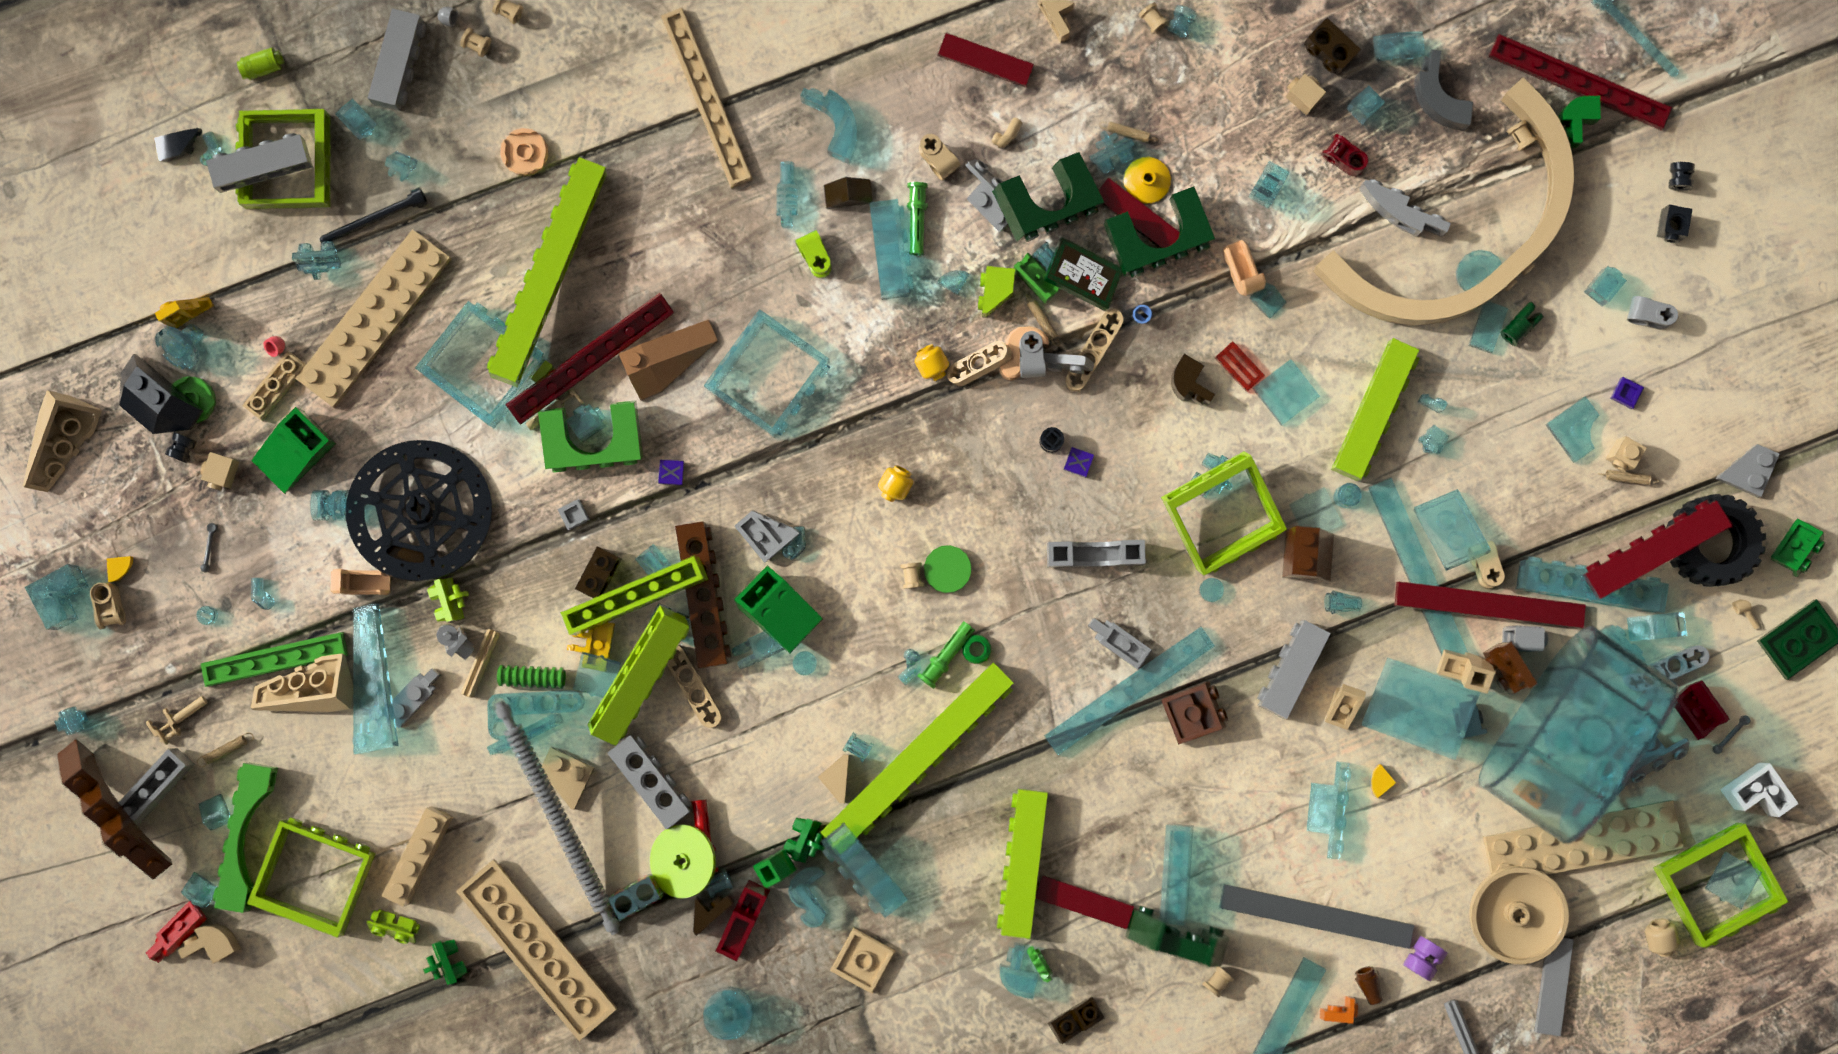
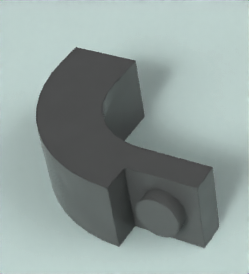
(1435, 102)

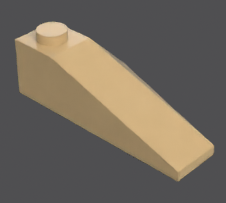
(314, 688)

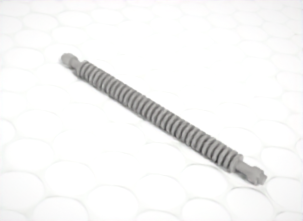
(560, 824)

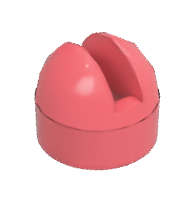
(274, 345)

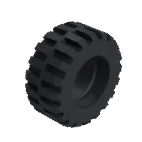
(1745, 550)

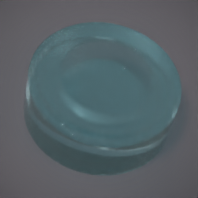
(1211, 590)
(804, 663)

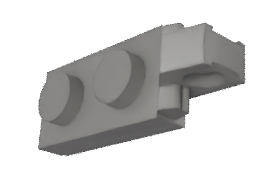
(1076, 363)
(1120, 642)
(414, 696)

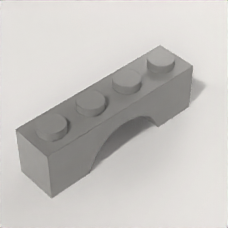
(1096, 554)

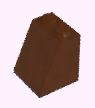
(1308, 553)

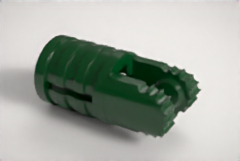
(1520, 326)

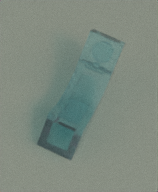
(845, 135)

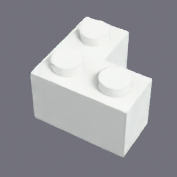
(1762, 786)

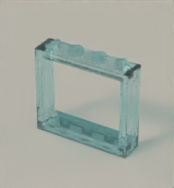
(737, 351)
(493, 418)

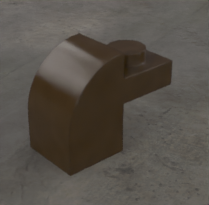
(1184, 383)

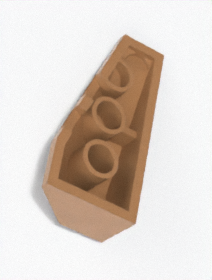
(663, 359)

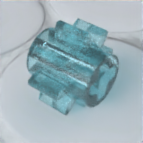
(71, 720)

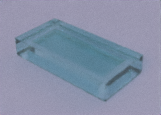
(1488, 327)

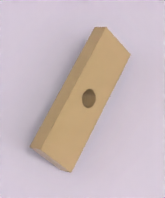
(264, 397)

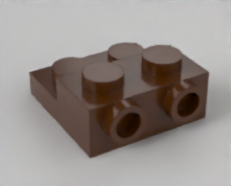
(1509, 668)
(1195, 712)

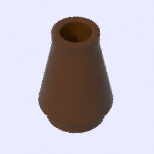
(1369, 984)

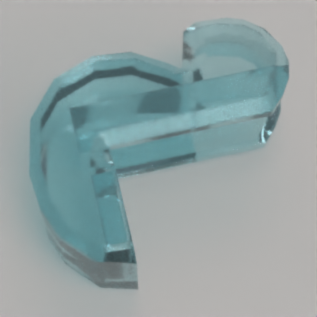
(803, 898)

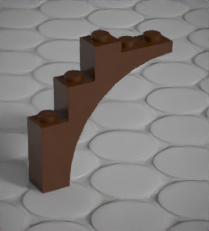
(98, 804)

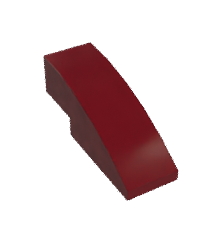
(742, 920)

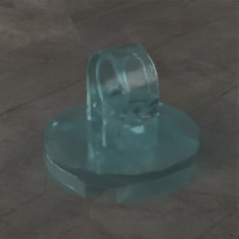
(180, 345)

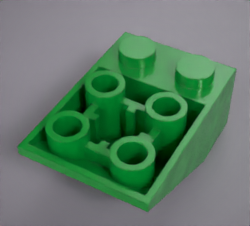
(292, 449)
(777, 609)

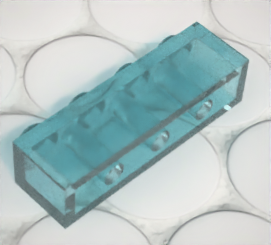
(889, 249)
(864, 870)
(1176, 873)

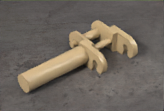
(533, 422)
(176, 719)

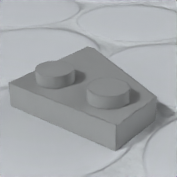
(1751, 470)
(765, 534)

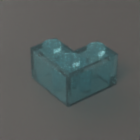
(52, 593)

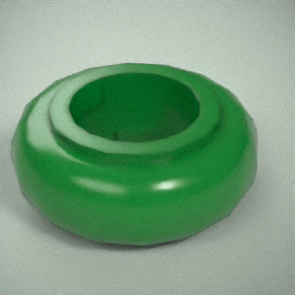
(975, 659)

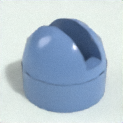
(1139, 318)

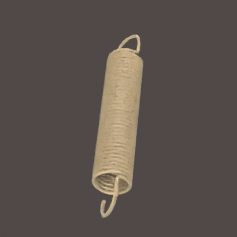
(1128, 132)
(1042, 319)
(1628, 477)
(225, 749)

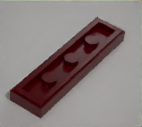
(985, 60)
(1143, 218)
(1084, 902)

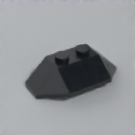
(155, 400)

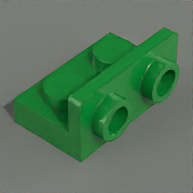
(1799, 547)

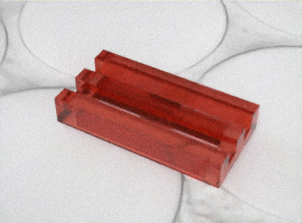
(1246, 360)

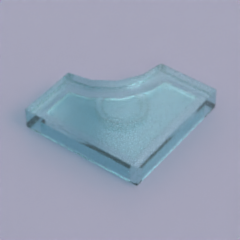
(1573, 429)

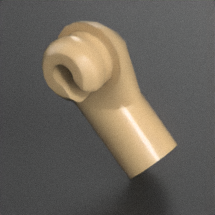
(1010, 134)

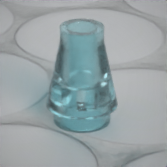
(1340, 602)

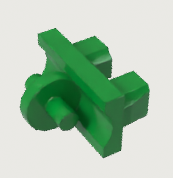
(808, 841)
(450, 972)

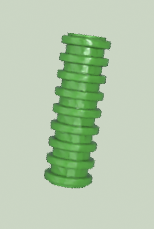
(531, 676)

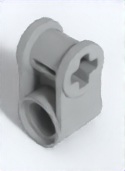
(1647, 312)
(1032, 360)

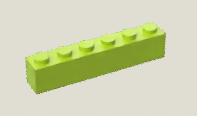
(1375, 410)
(634, 595)
(638, 675)
(1023, 865)

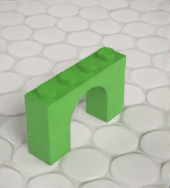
(562, 453)

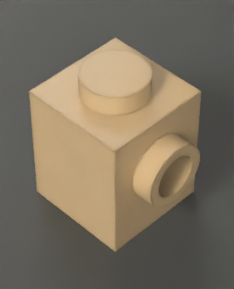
(1305, 93)
(1625, 454)
(219, 471)

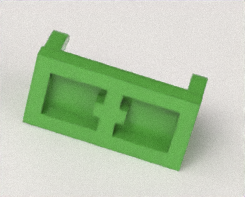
(1033, 276)

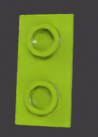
(384, 925)

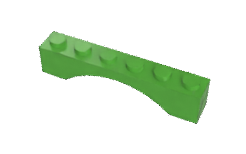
(235, 884)

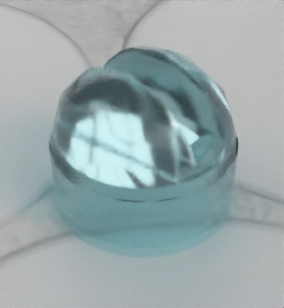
(207, 610)

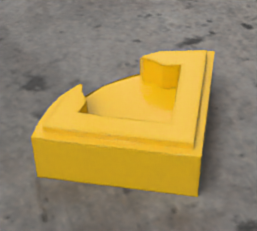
(118, 567)
(1381, 781)

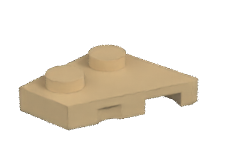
(567, 775)

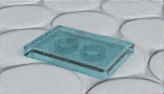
(1452, 529)
(531, 731)

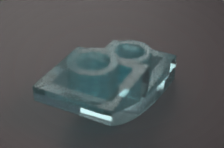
(1400, 44)

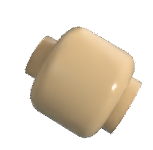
(1662, 937)

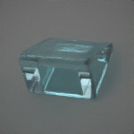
(1268, 300)
(214, 812)
(199, 890)

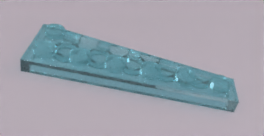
(372, 698)

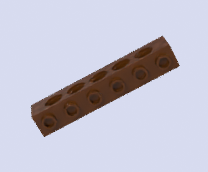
(719, 655)

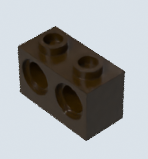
(1336, 42)
(598, 573)

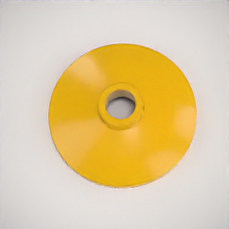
(1146, 191)

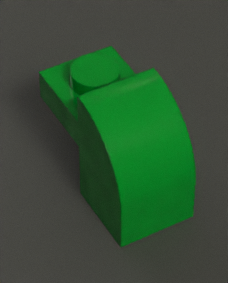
(1579, 112)
(774, 868)

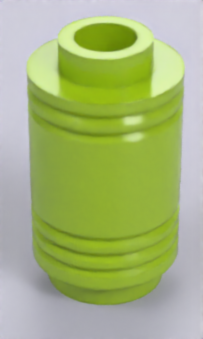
(260, 63)

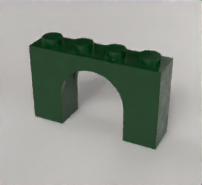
(1029, 220)
(1136, 256)

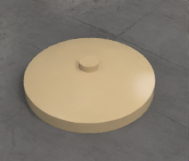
(1518, 915)

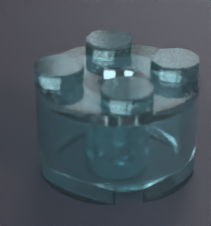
(728, 1027)

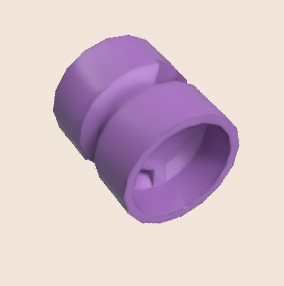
(1425, 967)

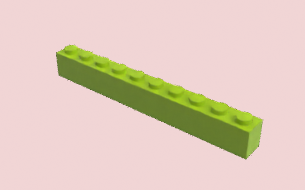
(547, 272)
(923, 752)

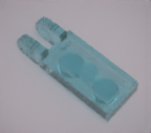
(762, 647)

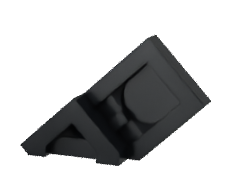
(176, 144)

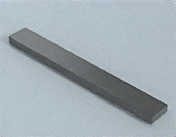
(1316, 916)

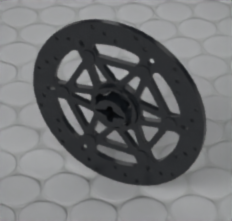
(408, 468)

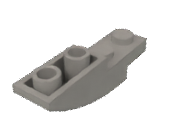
(1393, 207)

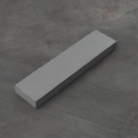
(1554, 989)

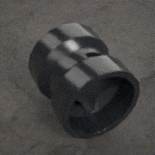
(1681, 176)
(1051, 440)
(180, 447)

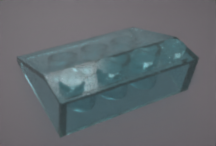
(1421, 708)

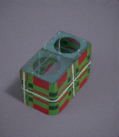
(631, 893)

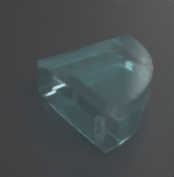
(954, 280)
(1436, 405)

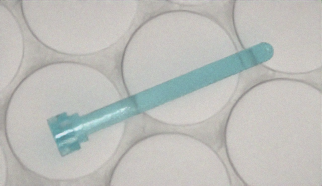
(1631, 29)

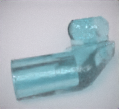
(259, 596)

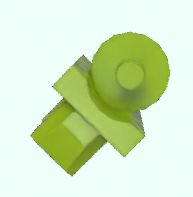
(450, 599)

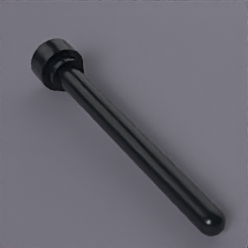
(414, 199)

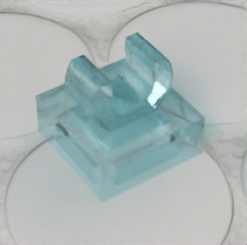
(400, 163)

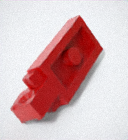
(176, 932)

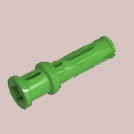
(917, 206)
(940, 663)

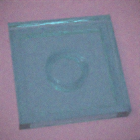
(1286, 392)

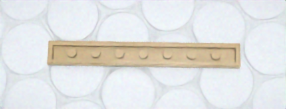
(706, 97)

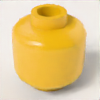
(931, 362)
(895, 483)

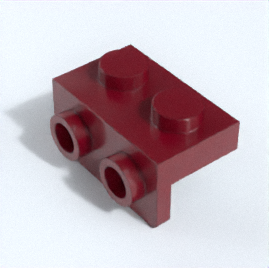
(1700, 709)

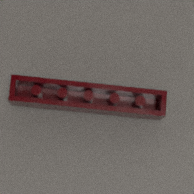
(1657, 549)

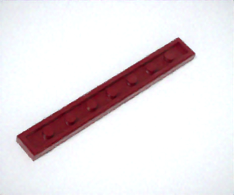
(1580, 82)
(589, 358)
(1490, 605)

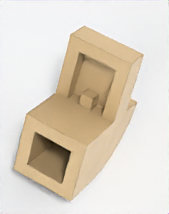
(1470, 669)
(215, 939)

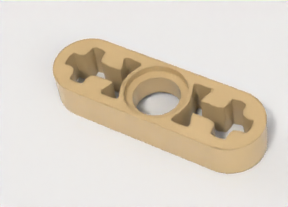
(989, 363)

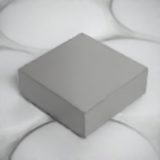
(573, 514)

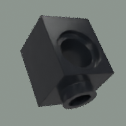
(1681, 216)

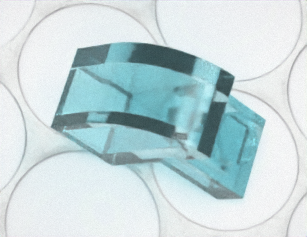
(1268, 184)
(1656, 626)
(1017, 980)

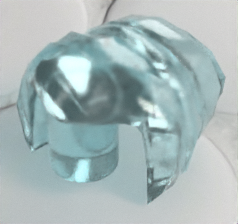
(1433, 440)

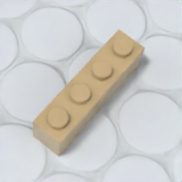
(417, 856)

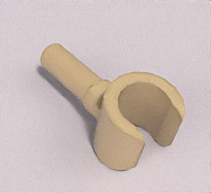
(1744, 606)

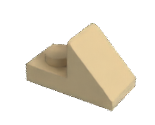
(1053, 12)
(1344, 706)

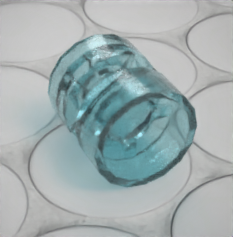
(327, 505)

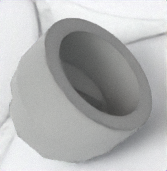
(448, 16)

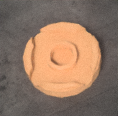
(524, 152)

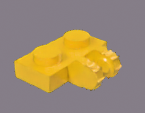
(598, 640)

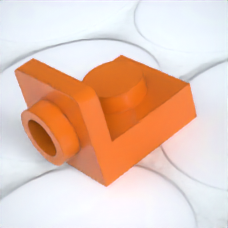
(1335, 1013)

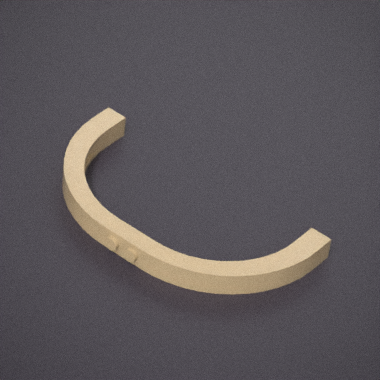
(1557, 154)

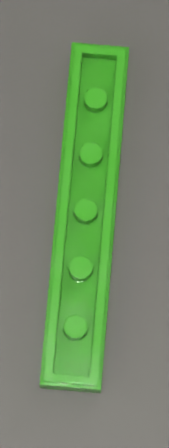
(272, 659)

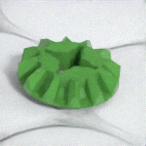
(1040, 963)

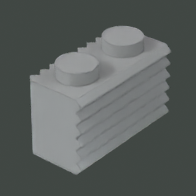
(1526, 637)

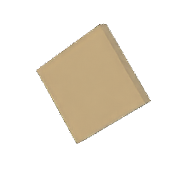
(862, 960)

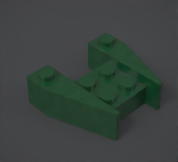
(1155, 935)

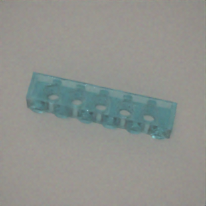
(1529, 580)

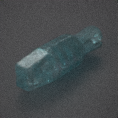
(786, 195)

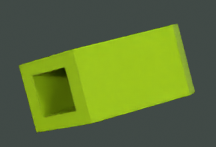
(998, 288)

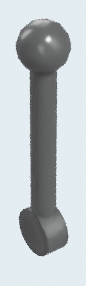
(211, 528)
(1744, 720)

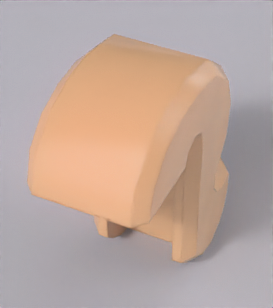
(1243, 268)
(1011, 369)
(360, 582)

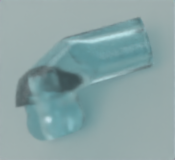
(213, 147)
(797, 546)
(913, 665)

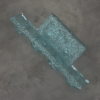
(1328, 809)

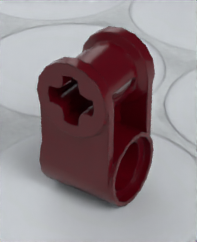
(1344, 154)

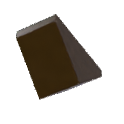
(848, 192)

